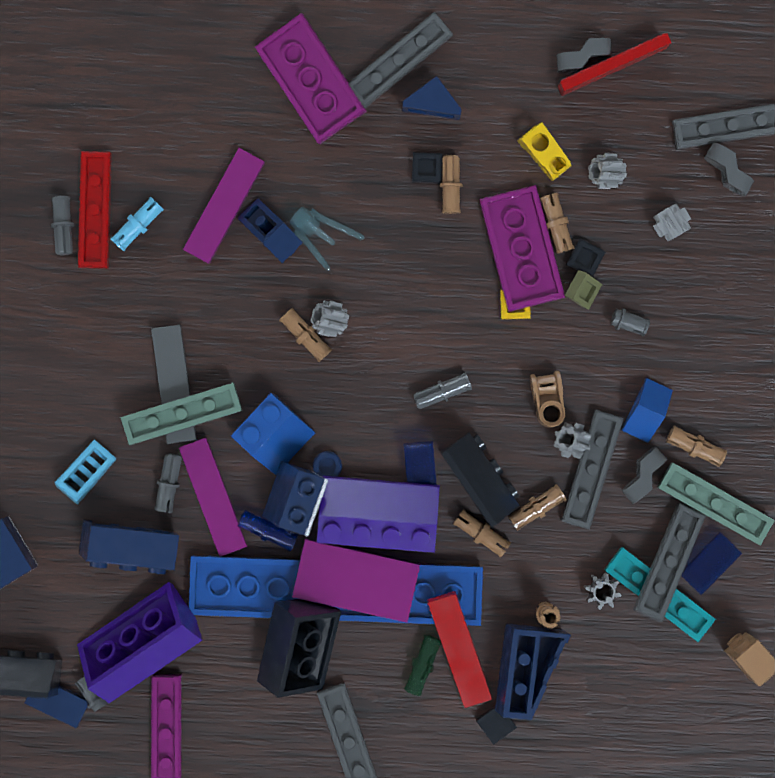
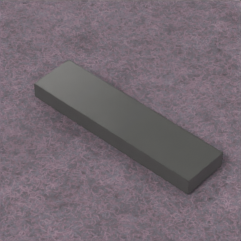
(400, 59)
(724, 126)
(172, 373)
(592, 470)
(669, 562)
(346, 732)

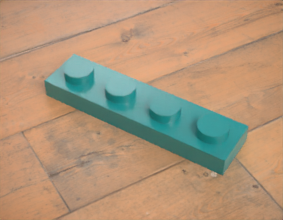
(681, 610)

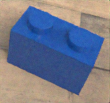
(273, 433)

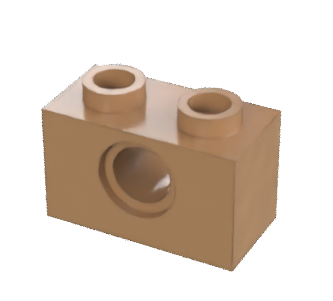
(751, 658)

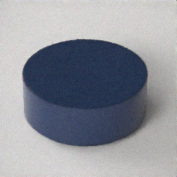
(327, 464)

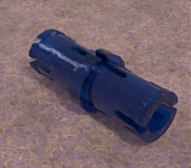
(267, 530)

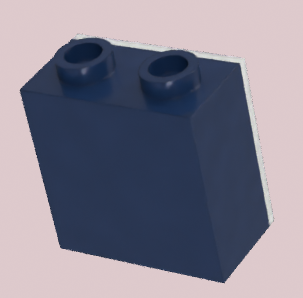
(294, 498)
(14, 554)

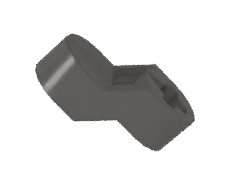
(592, 50)
(726, 161)
(645, 466)

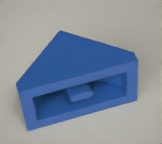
(648, 410)

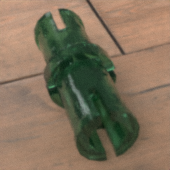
(422, 665)

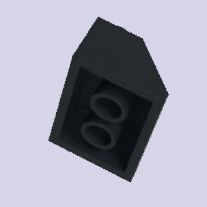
(481, 478)
(298, 647)
(29, 675)

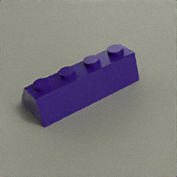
(378, 514)
(138, 643)

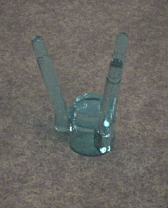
(306, 223)

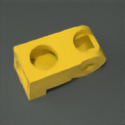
(545, 151)

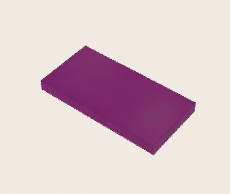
(310, 78)
(521, 248)
(356, 580)

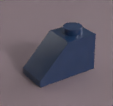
(270, 230)

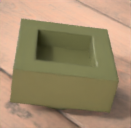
(583, 289)

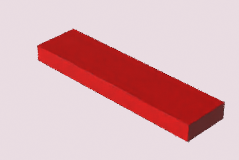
(614, 64)
(94, 210)
(459, 649)

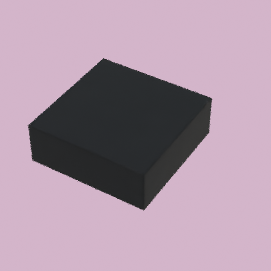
(427, 168)
(585, 257)
(495, 725)

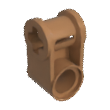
(548, 396)

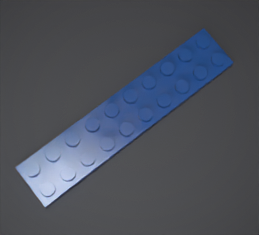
(253, 584)

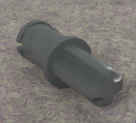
(62, 225)
(442, 391)
(168, 483)

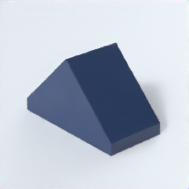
(432, 100)

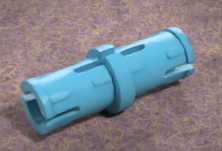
(137, 223)

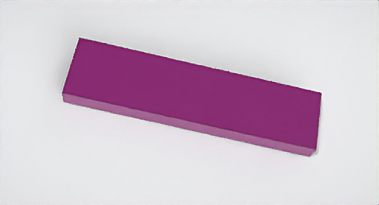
(224, 206)
(213, 497)
(166, 726)

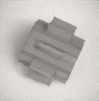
(607, 171)
(672, 222)
(329, 318)
(580, 442)
(606, 598)

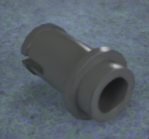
(629, 322)
(93, 700)

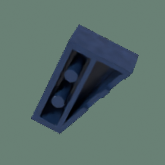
(128, 547)
(525, 668)

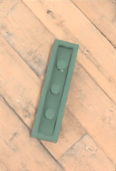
(181, 414)
(715, 503)

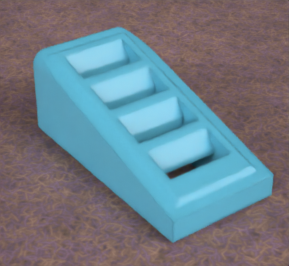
(61, 482)

